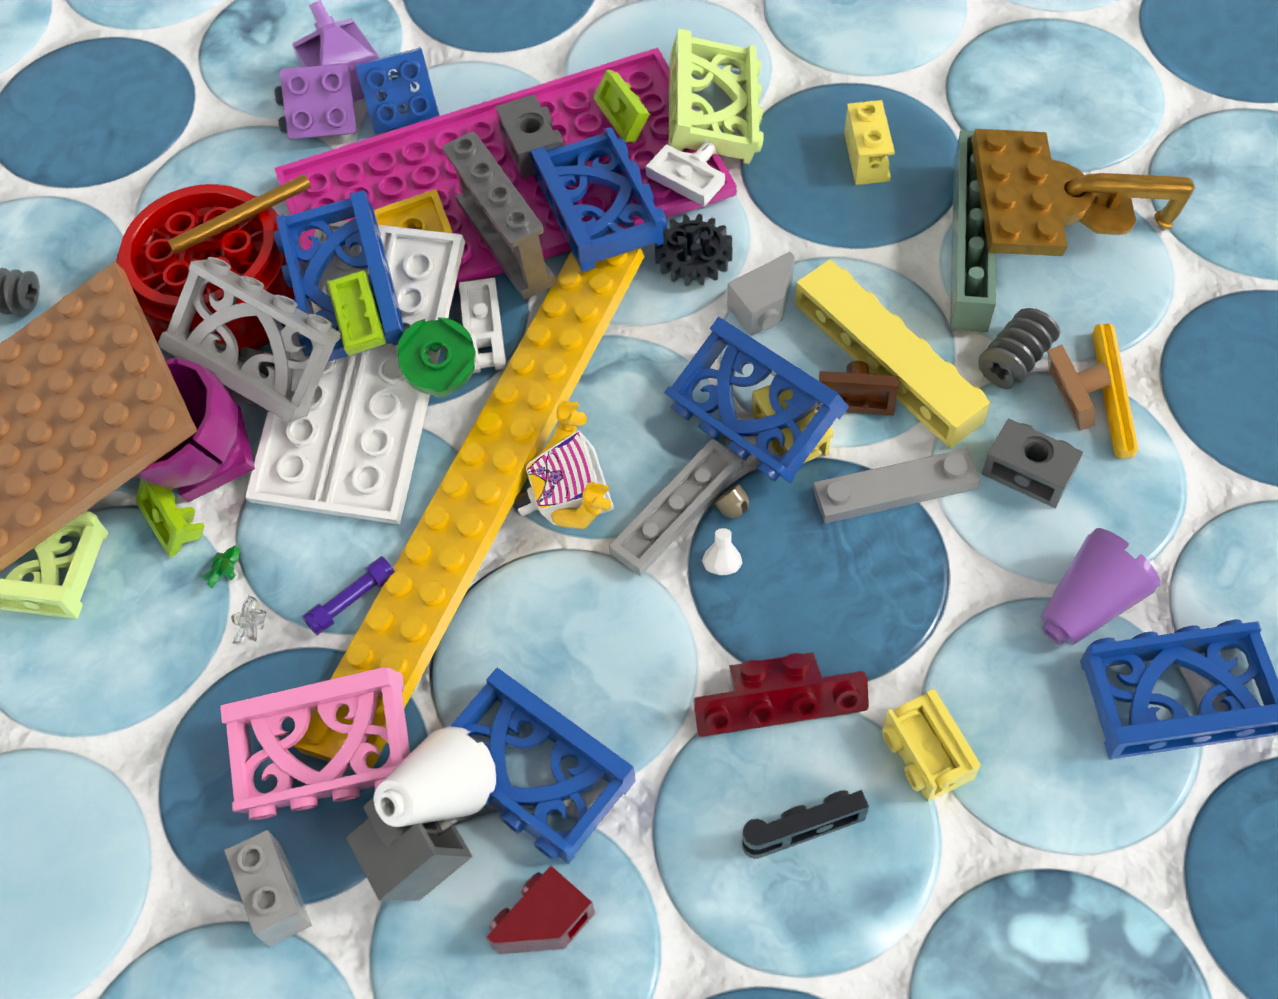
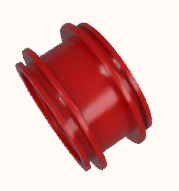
(160, 275)

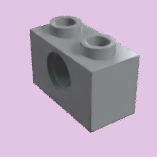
(267, 888)

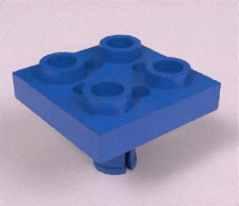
(409, 68)

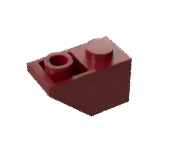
(543, 918)

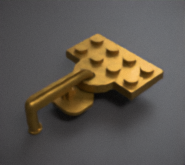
(1032, 197)

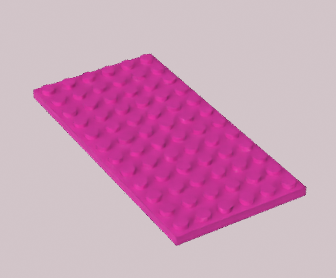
(413, 160)

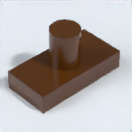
(861, 390)

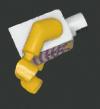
(566, 476)

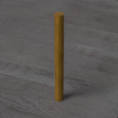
(239, 214)

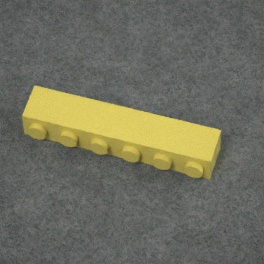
(880, 339)

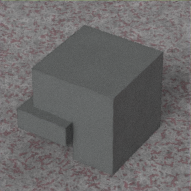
(408, 859)

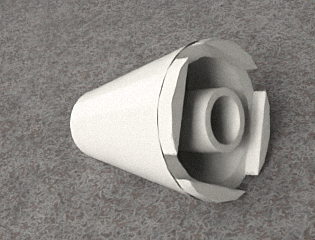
(437, 780)

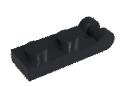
(804, 824)

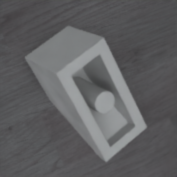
(762, 294)

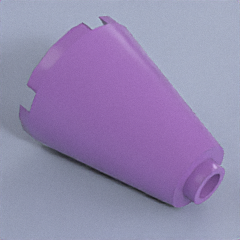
(1097, 588)

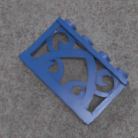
(359, 231)
(587, 240)
(743, 350)
(1183, 647)
(594, 765)

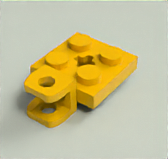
(419, 211)

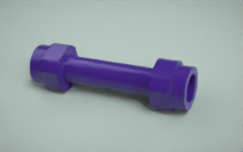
(320, 617)

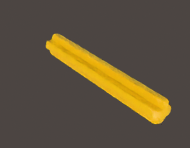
(1116, 394)

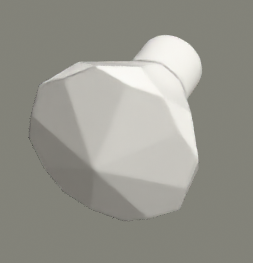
(722, 556)

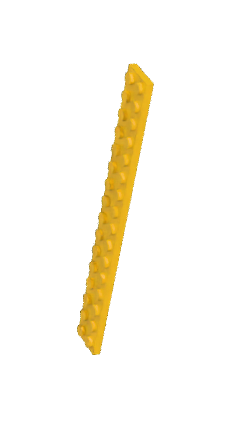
(478, 489)

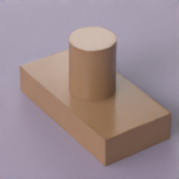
(1076, 386)

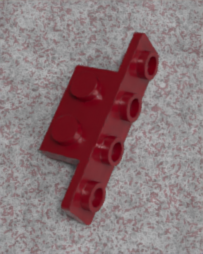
(779, 693)

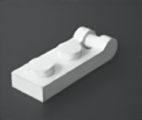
(483, 321)

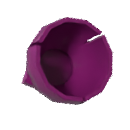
(217, 449)

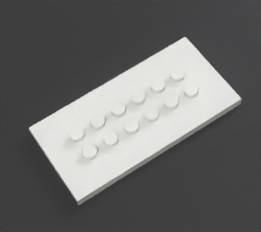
(365, 419)

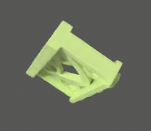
(692, 128)
(44, 593)

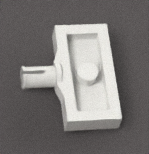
(687, 172)

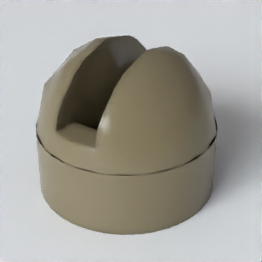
(733, 502)

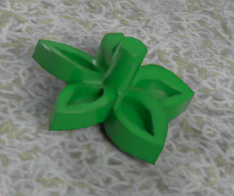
(222, 564)

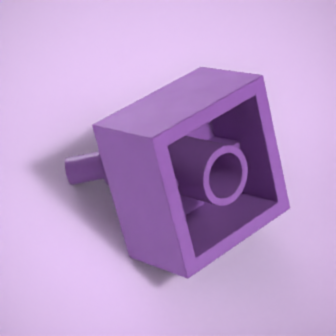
(334, 44)

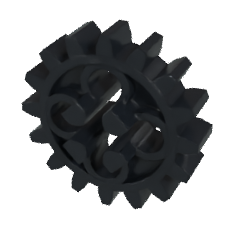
(706, 258)

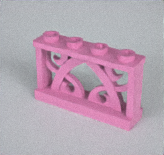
(266, 718)

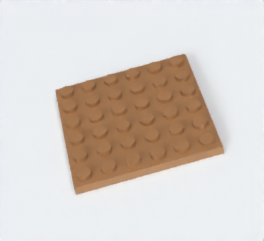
(80, 409)

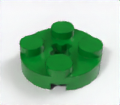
(433, 335)

